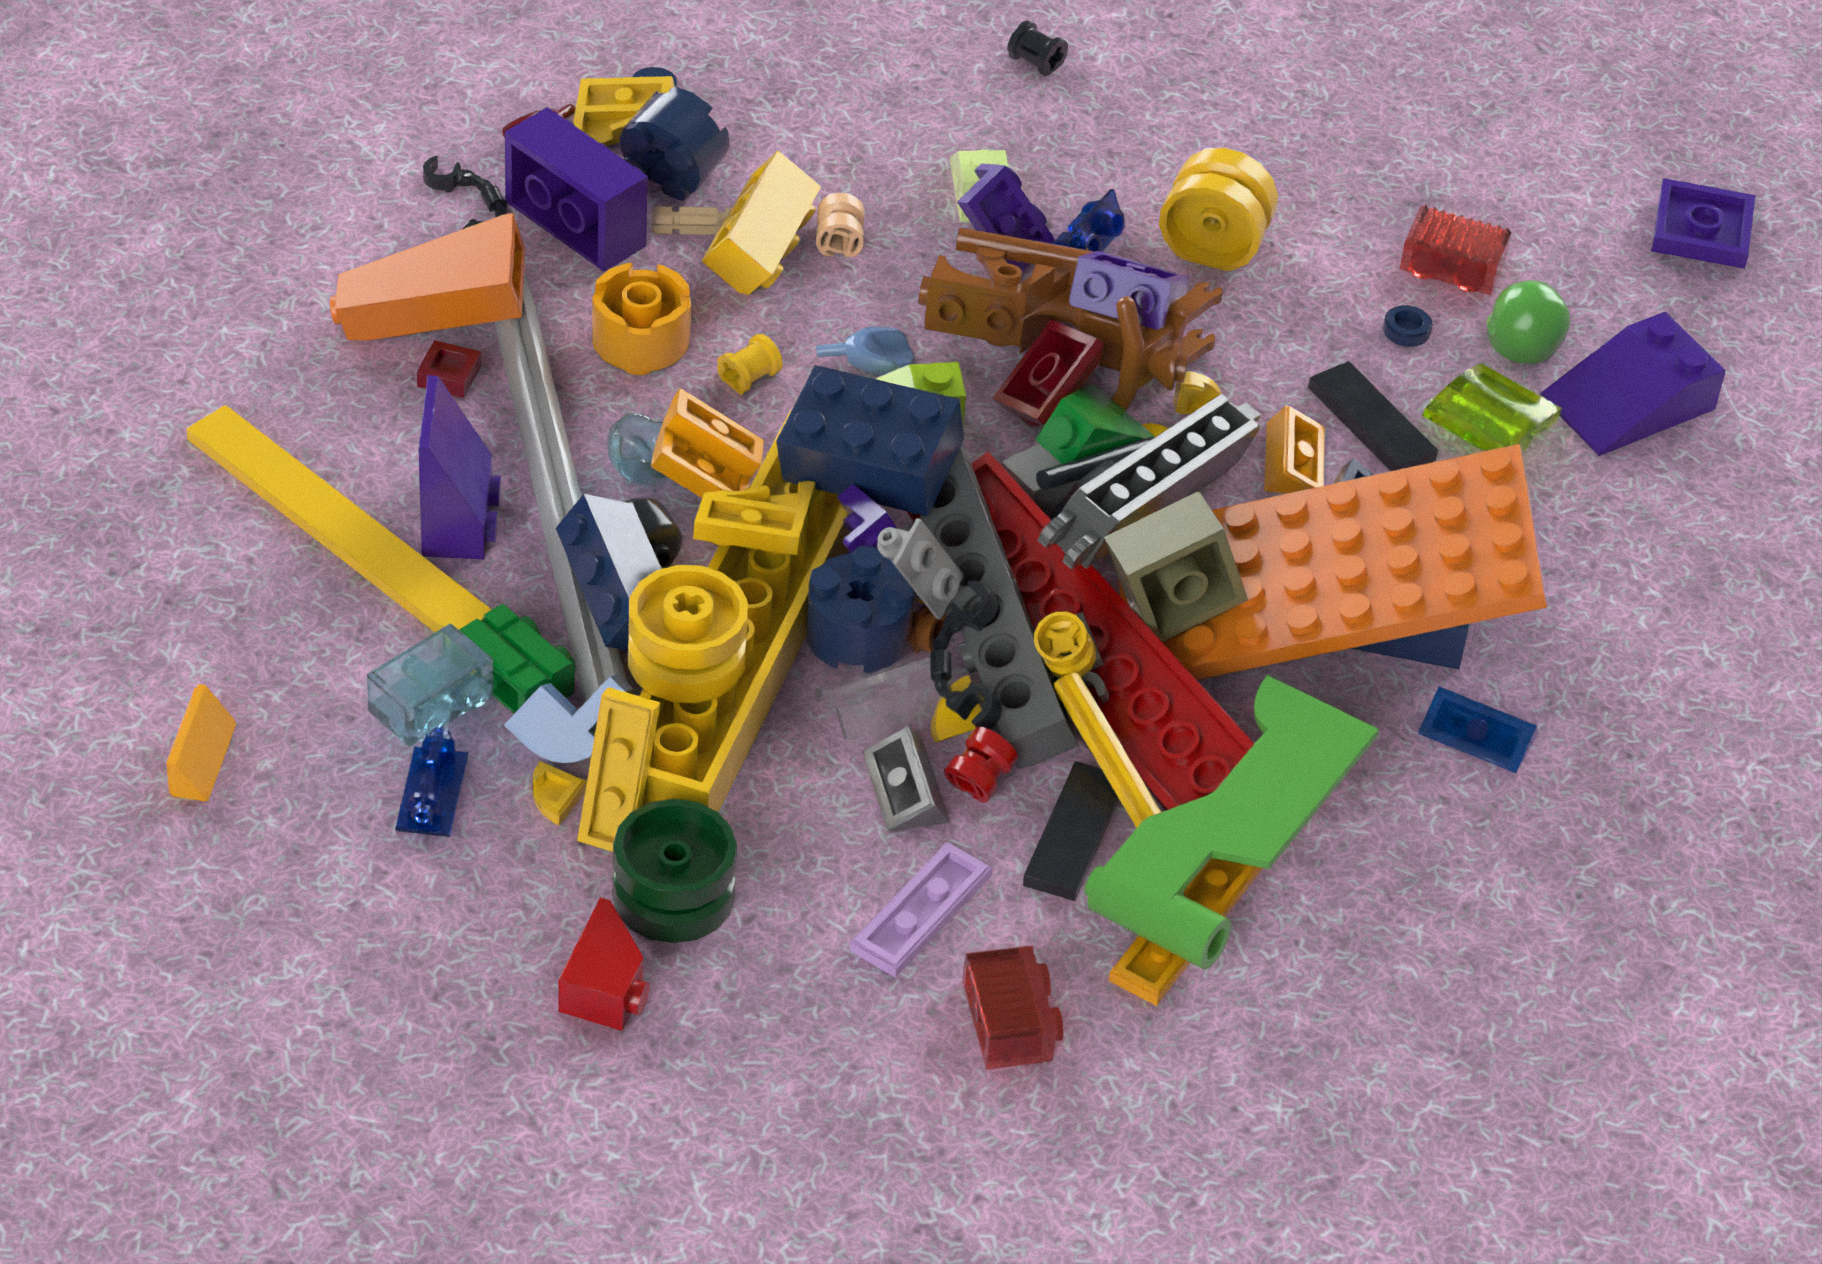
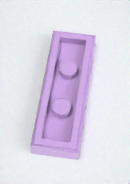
(920, 909)

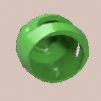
(1528, 322)

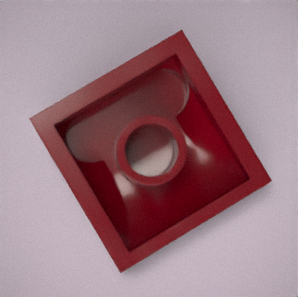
(1050, 370)

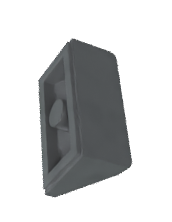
(905, 782)

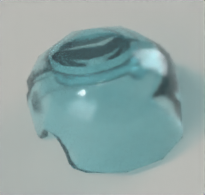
(632, 446)

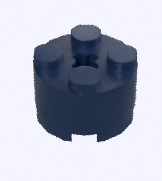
(674, 141)
(859, 611)

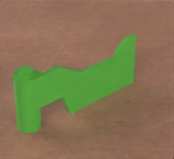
(1244, 821)

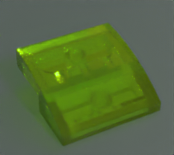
(1491, 410)

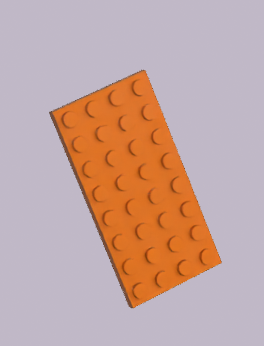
(1373, 562)

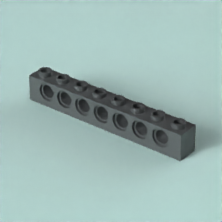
(970, 539)

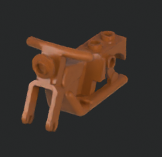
(1016, 312)

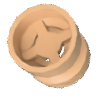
(840, 225)

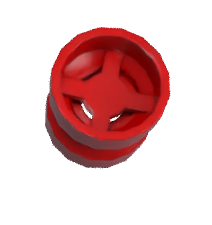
(981, 764)

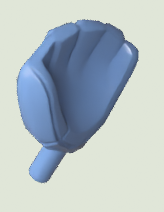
(872, 350)

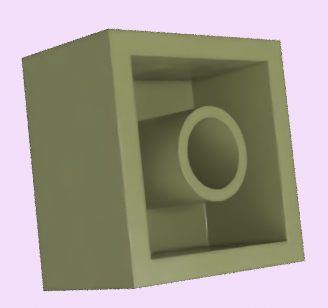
(1177, 567)

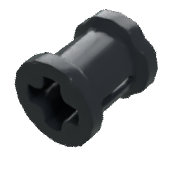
(1037, 48)

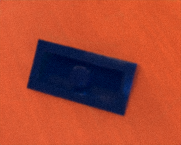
(1478, 730)

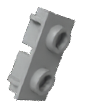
(922, 564)

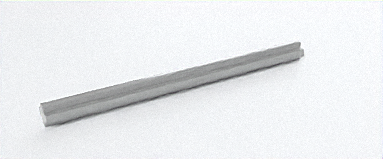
(553, 483)

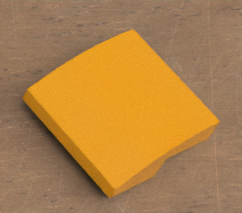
(705, 448)

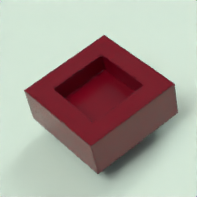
(453, 365)

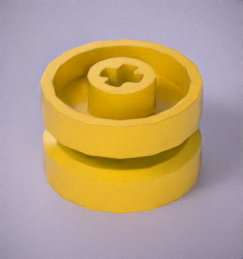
(1218, 209)
(687, 633)

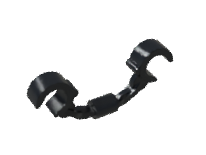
(490, 193)
(941, 667)

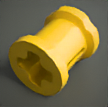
(750, 363)

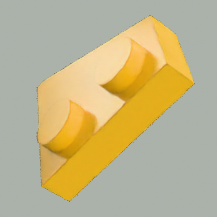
(610, 103)
(755, 518)

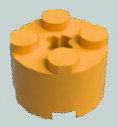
(641, 318)

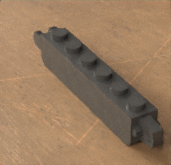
(1152, 478)

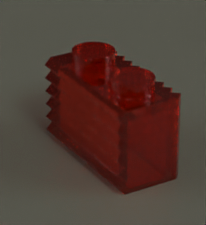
(1455, 250)
(1011, 1006)

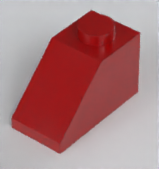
(604, 972)

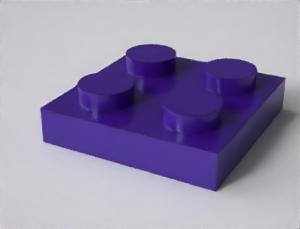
(1703, 223)

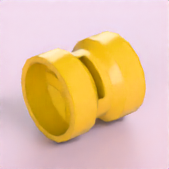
(1058, 636)

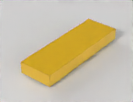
(617, 765)

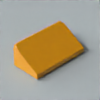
(1293, 452)
(199, 746)

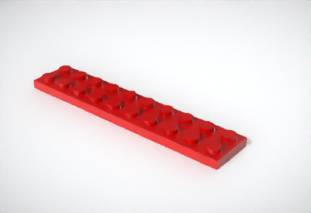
(1155, 705)

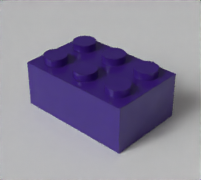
(576, 189)

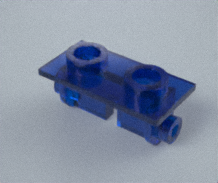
(1095, 225)
(432, 786)

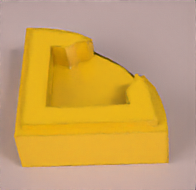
(1194, 393)
(947, 723)
(556, 791)

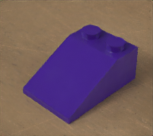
(1637, 385)
(454, 481)

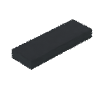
(1372, 417)
(1072, 833)

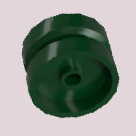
(674, 870)

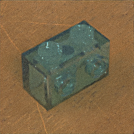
(430, 684)

